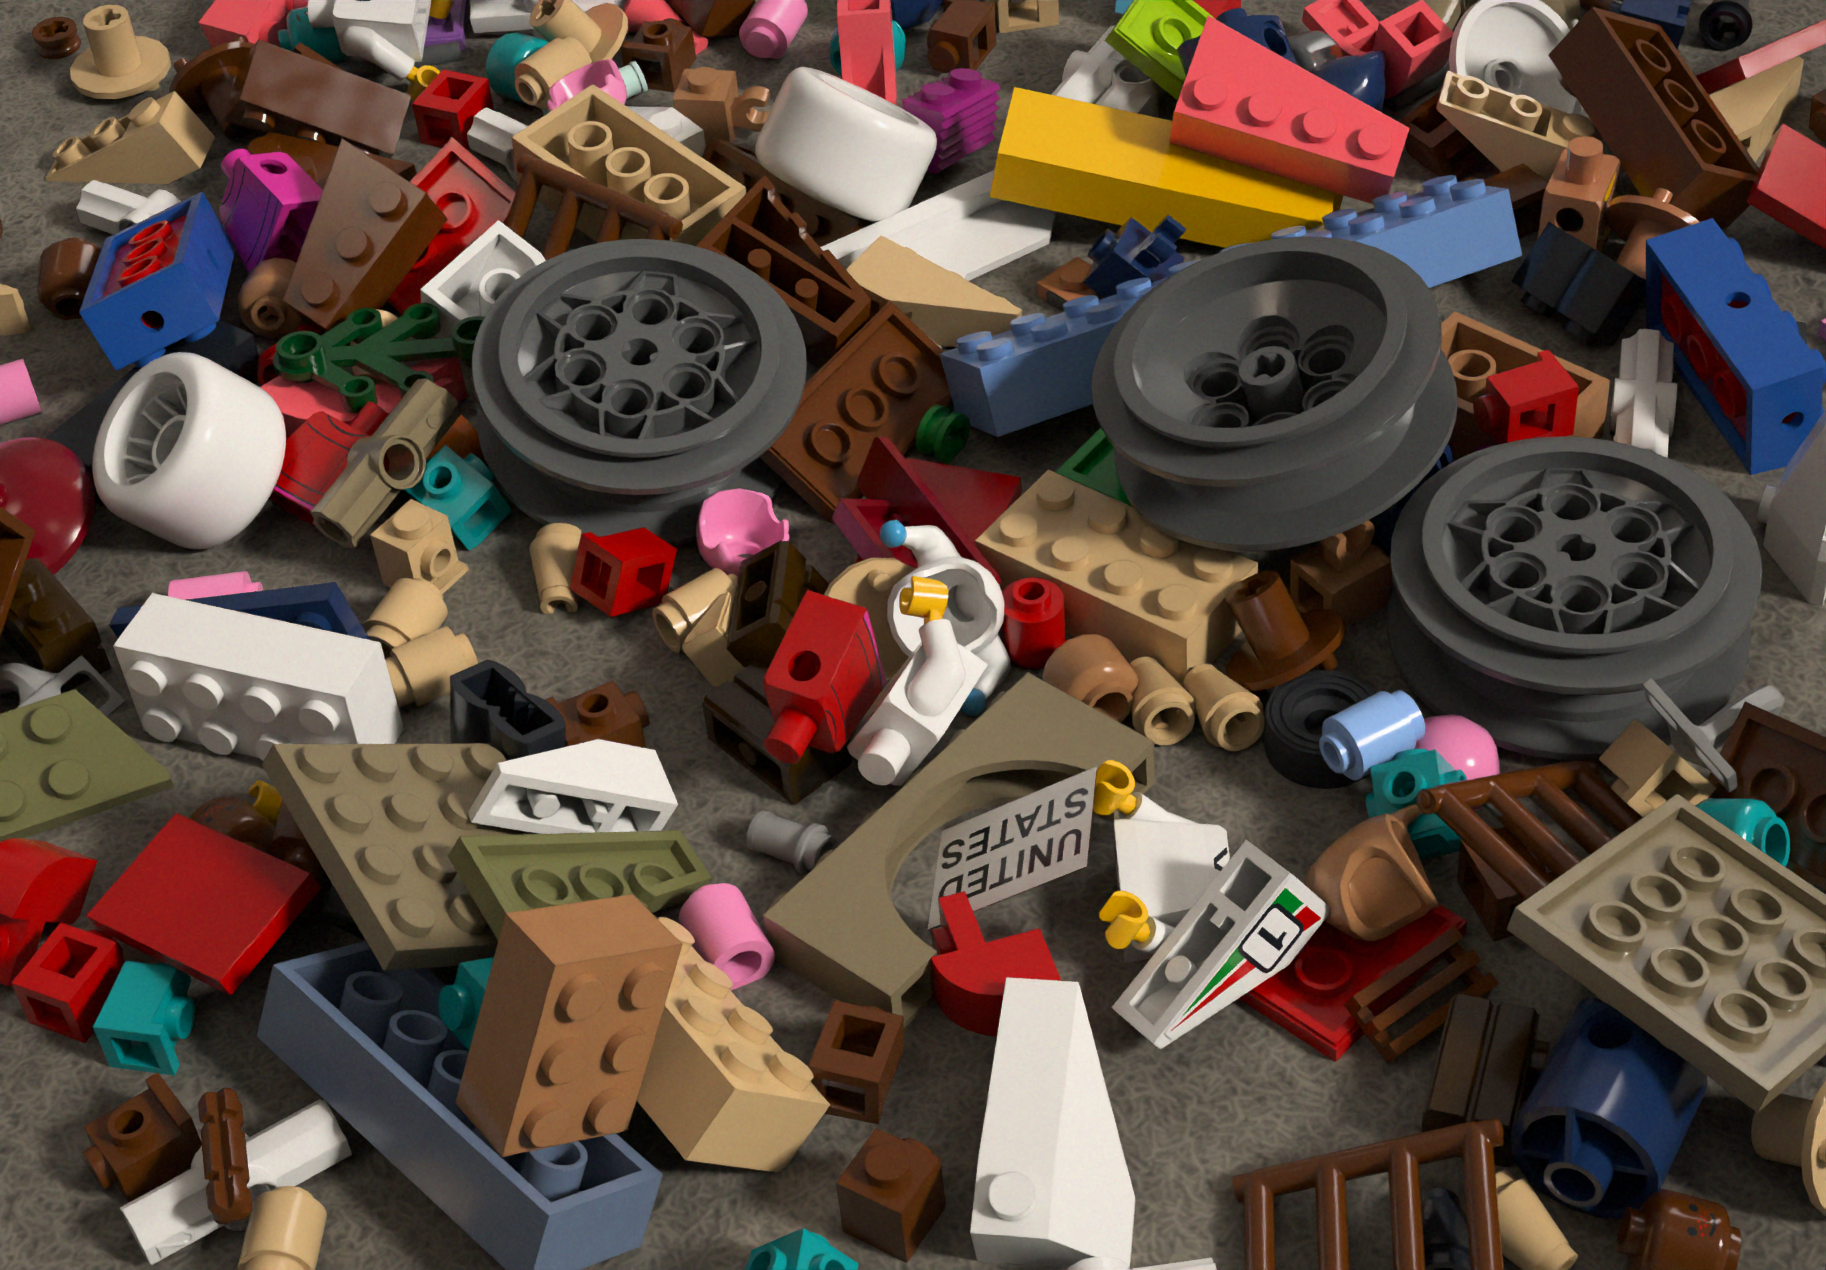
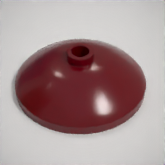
(48, 492)

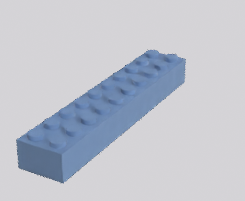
(1049, 362)

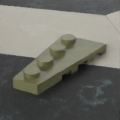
(568, 868)

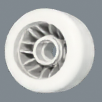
(845, 145)
(189, 451)

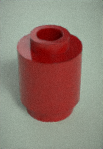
(1032, 621)

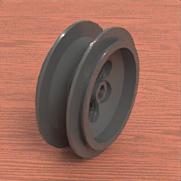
(635, 386)
(1276, 393)
(1563, 581)

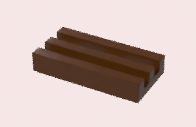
(1461, 965)

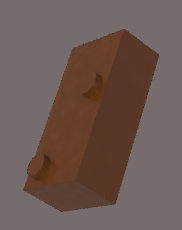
(1655, 115)

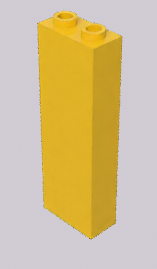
(1122, 166)

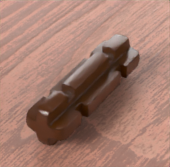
(225, 1156)

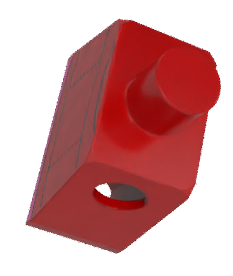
(318, 456)
(821, 678)

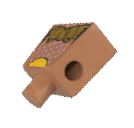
(1582, 187)

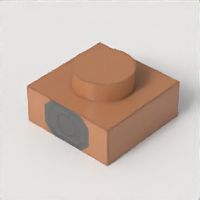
(1065, 284)

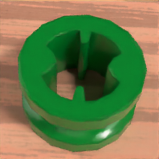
(942, 433)

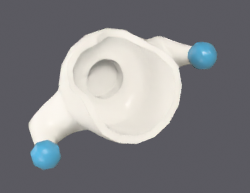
(972, 607)

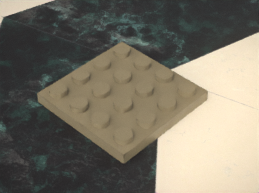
(384, 838)
(1695, 947)

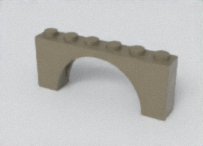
(840, 917)

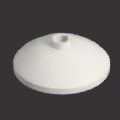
(1509, 49)

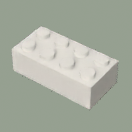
(253, 680)

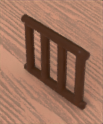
(575, 192)
(1544, 787)
(1401, 1160)

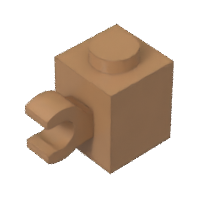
(713, 103)
(1342, 575)

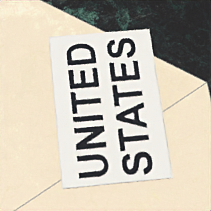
(1017, 845)

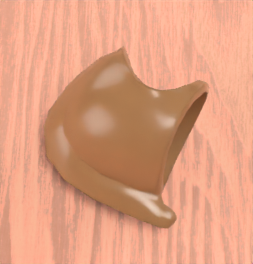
(1373, 878)

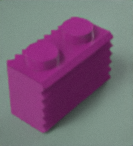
(958, 112)

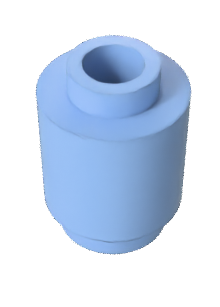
(1371, 733)

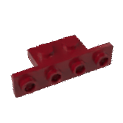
(898, 494)

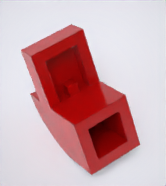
(36, 887)
(973, 973)

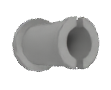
(789, 840)

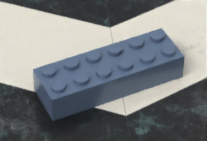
(394, 1073)

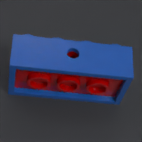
(159, 283)
(1733, 344)

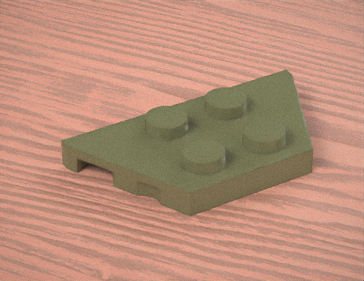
(68, 764)

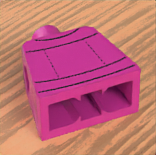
(267, 205)

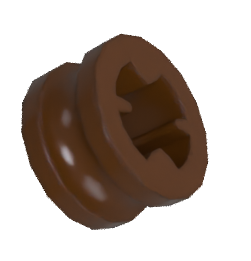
(56, 37)

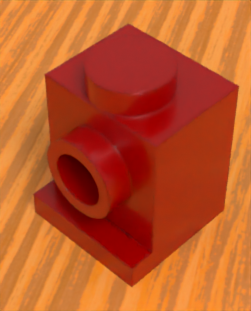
(449, 107)
(1528, 402)
(623, 570)
(69, 980)

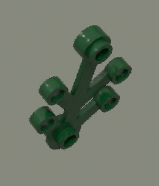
(379, 350)

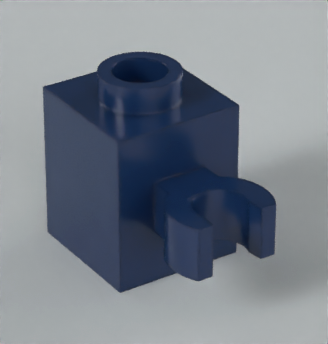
(1133, 255)

